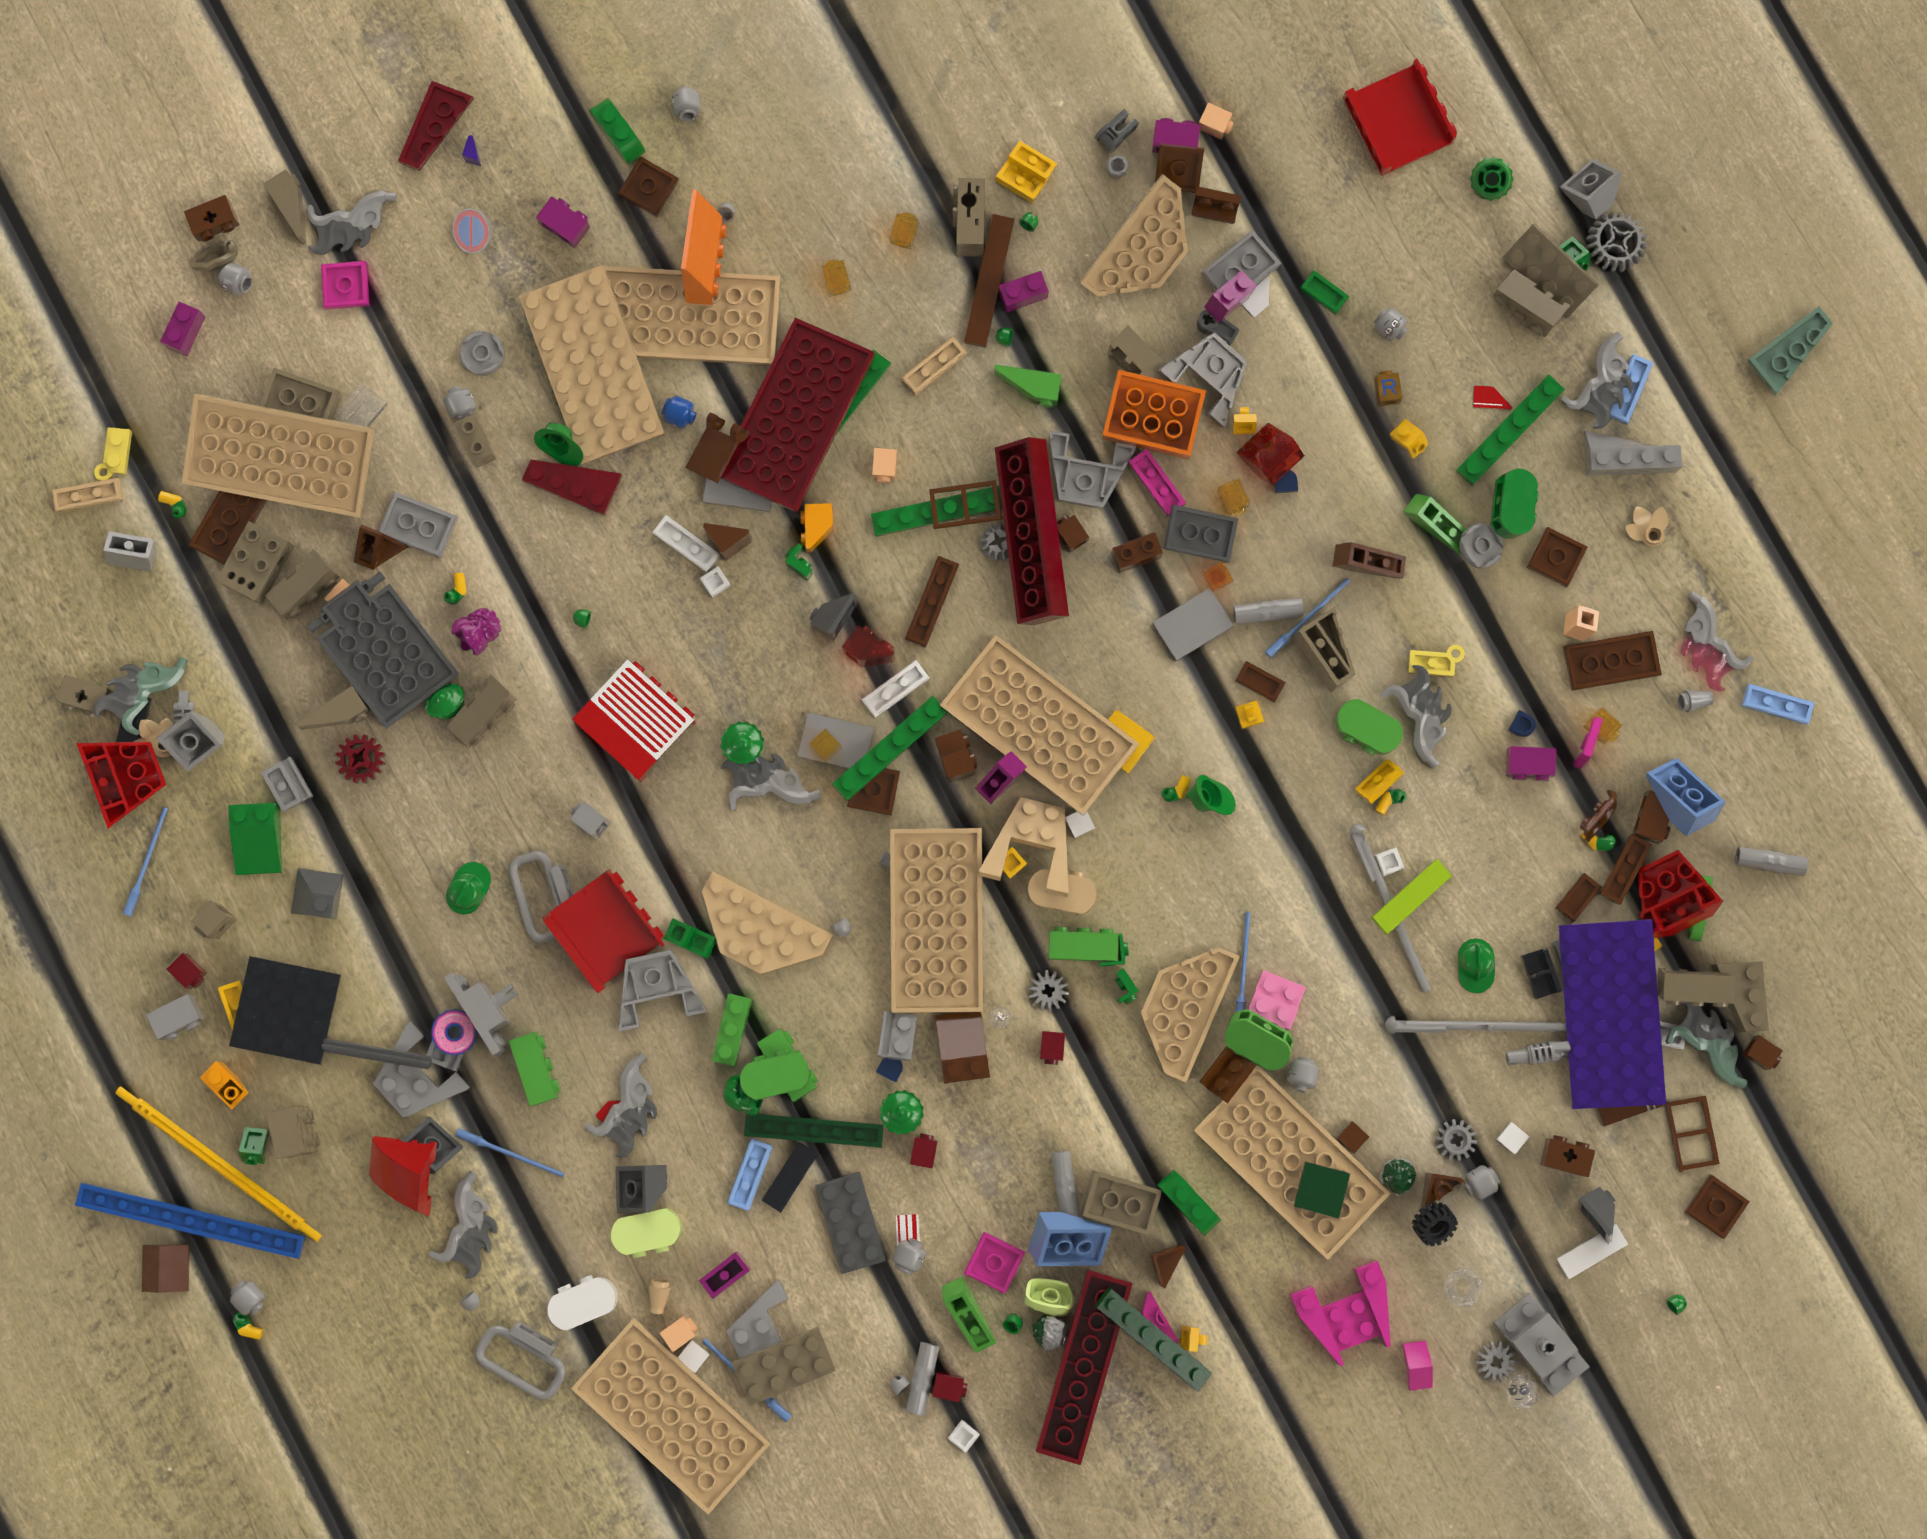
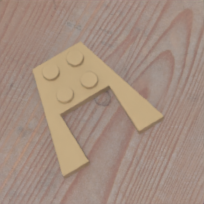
(1037, 826)

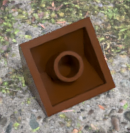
(727, 539)
(165, 1268)

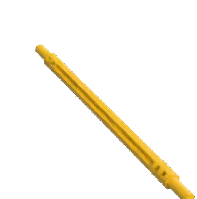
(218, 1164)

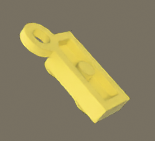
(115, 454)
(1435, 662)

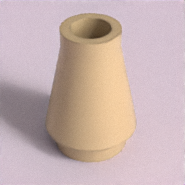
(658, 1293)

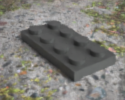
(850, 1222)

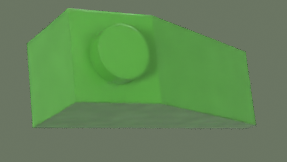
(1036, 385)
(1435, 520)
(967, 1314)

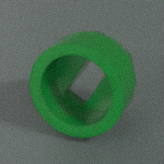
(1029, 222)
(1004, 336)
(582, 618)
(1676, 1303)
(1009, 1327)

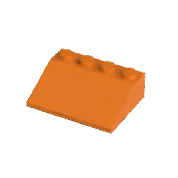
(702, 251)
(1153, 414)

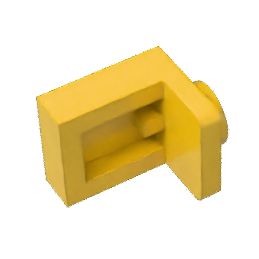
(1410, 438)

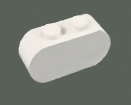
(583, 1302)

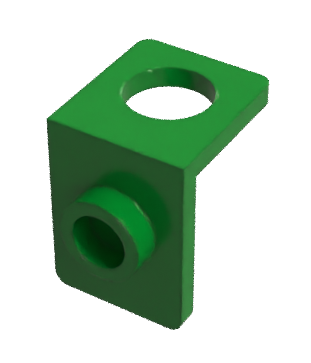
(1123, 948)

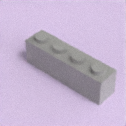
(1621, 456)

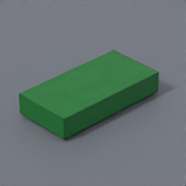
(1324, 292)

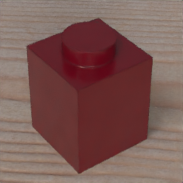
(187, 971)
(1052, 1047)
(924, 1151)
(949, 1387)

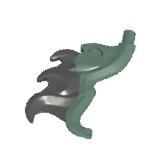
(133, 689)
(1708, 1035)

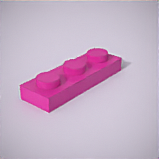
(1156, 481)

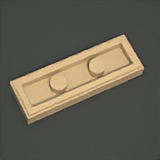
(934, 366)
(87, 495)

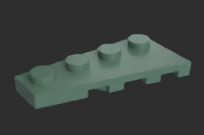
(1784, 354)

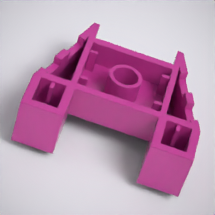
(1349, 1318)

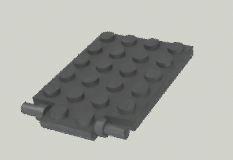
(382, 649)

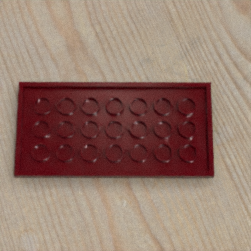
(797, 414)

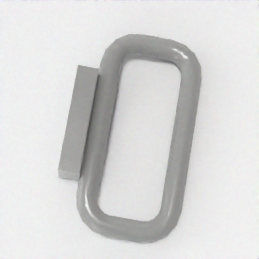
(558, 883)
(530, 1341)

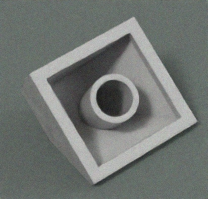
(1593, 188)
(191, 739)

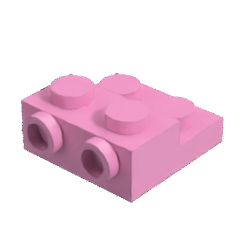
(1276, 999)

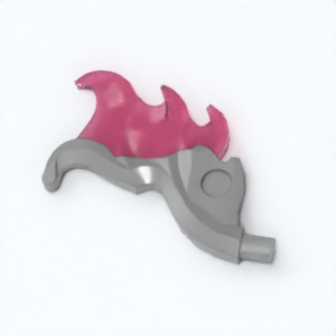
(1708, 649)

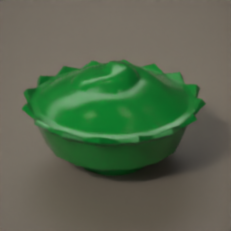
(1491, 178)
(445, 702)
(742, 743)
(901, 1112)

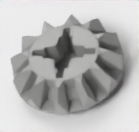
(988, 538)

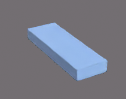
(1638, 372)
(1777, 704)
(750, 1174)

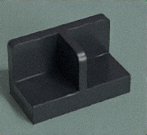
(1541, 973)

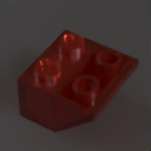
(1270, 453)
(866, 649)

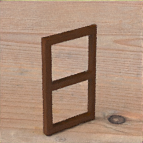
(967, 521)
(1709, 1130)

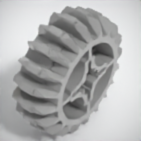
(1623, 258)

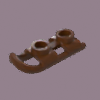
(1601, 814)

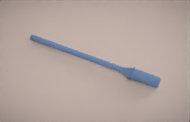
(1284, 639)
(135, 892)
(1240, 1003)
(479, 1141)
(772, 1403)

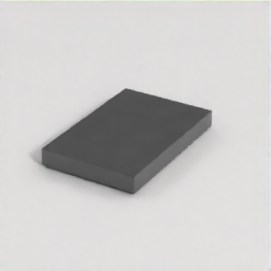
(1200, 533)

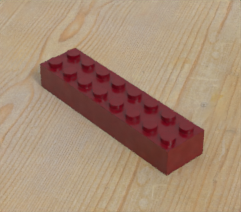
(1031, 531)
(1081, 1372)

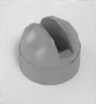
(727, 215)
(841, 928)
(470, 1301)
(899, 1384)

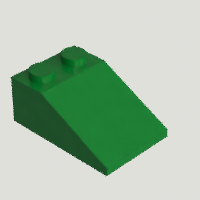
(255, 838)

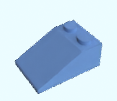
(1684, 796)
(1068, 1240)

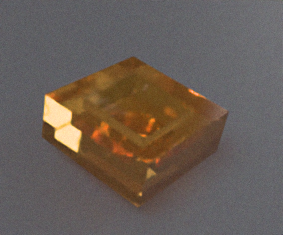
(1217, 576)

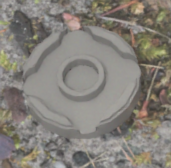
(482, 353)
(1481, 546)

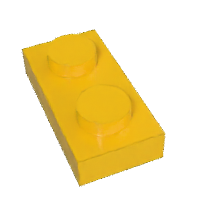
(1379, 781)
(230, 997)

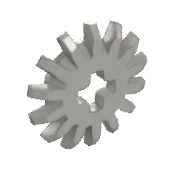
(1056, 995)
(1465, 1144)
(1487, 1358)

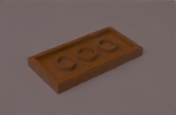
(225, 524)
(1612, 660)

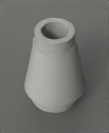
(1694, 700)

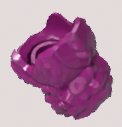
(477, 630)

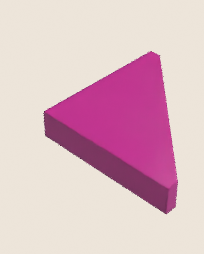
(1588, 743)
(1154, 1314)

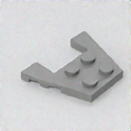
(1216, 366)
(1086, 481)
(654, 978)
(410, 1087)
(755, 1327)

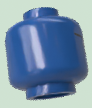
(679, 412)

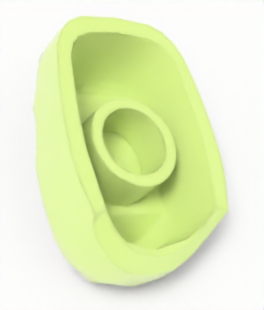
(1049, 1297)

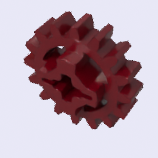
(355, 766)

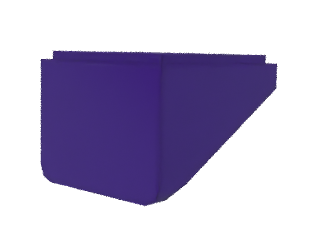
(470, 152)

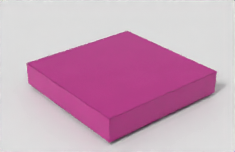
(345, 285)
(994, 1262)

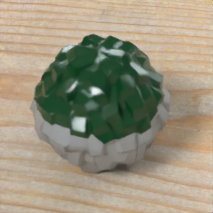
(1398, 1175)
(1050, 1332)

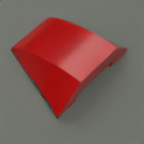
(121, 775)
(1675, 895)
(403, 1170)

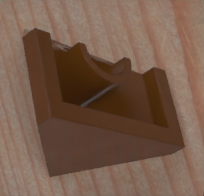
(1438, 1186)

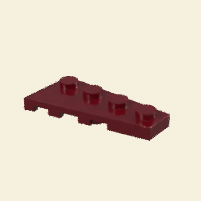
(433, 122)
(579, 485)

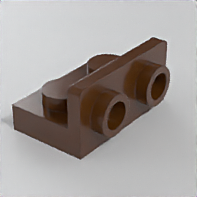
(1215, 205)
(1227, 1074)

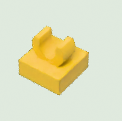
(1244, 422)
(1249, 714)
(1013, 863)
(1191, 1338)

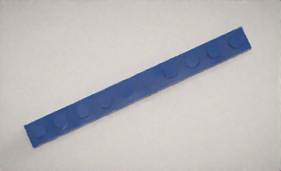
(190, 1220)

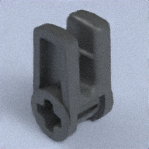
(1110, 137)
(1223, 329)

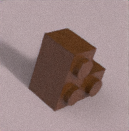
(955, 756)

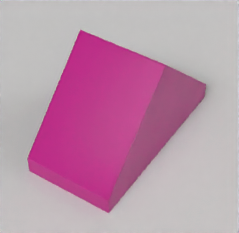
(1418, 1365)

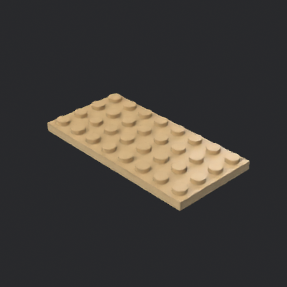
(732, 330)
(592, 364)
(277, 455)
(1041, 722)
(936, 920)
(1266, 1143)
(671, 1416)

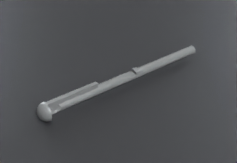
(1374, 874)
(1442, 1026)

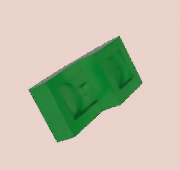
(690, 938)

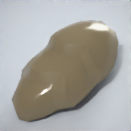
(215, 256)

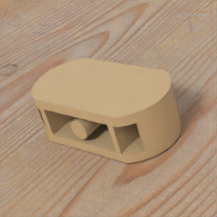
(1079, 899)

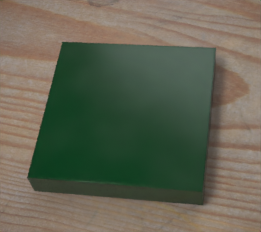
(1321, 1189)

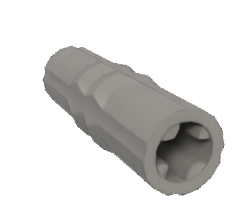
(1268, 610)
(1771, 861)
(1065, 1183)
(922, 1378)

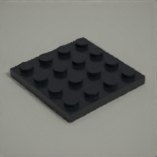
(285, 1010)

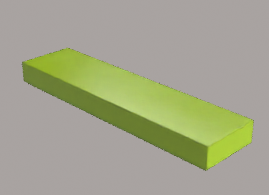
(1411, 896)

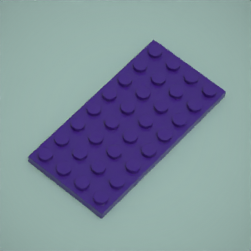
(1612, 1014)

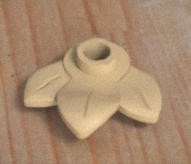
(1648, 523)
(150, 731)

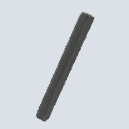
(377, 1053)

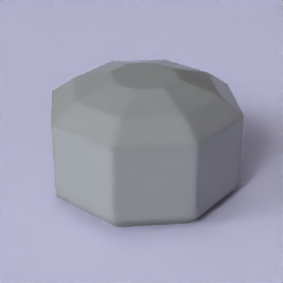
(1117, 166)

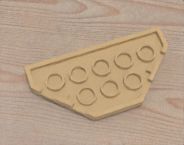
(1144, 247)
(759, 930)
(1184, 1006)

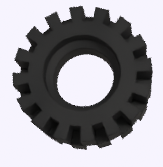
(1434, 1234)

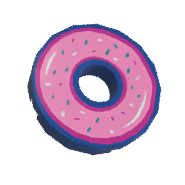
(441, 1029)

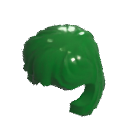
(737, 1099)

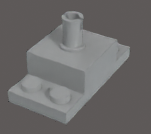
(483, 1009)
(1541, 1344)

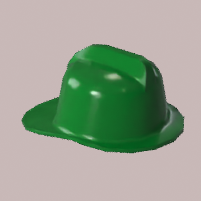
(558, 443)
(1211, 796)
(468, 888)
(1476, 965)

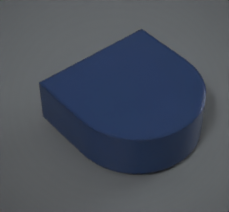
(1287, 483)
(1522, 724)
(890, 1069)

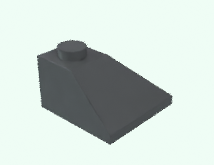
(833, 615)
(317, 894)
(446, 1146)
(639, 1187)
(1599, 1211)

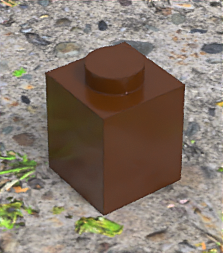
(1071, 533)
(1763, 1053)

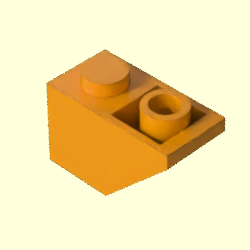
(818, 524)
(224, 1084)

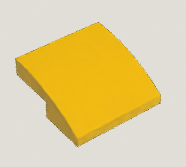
(1025, 172)
(1137, 733)

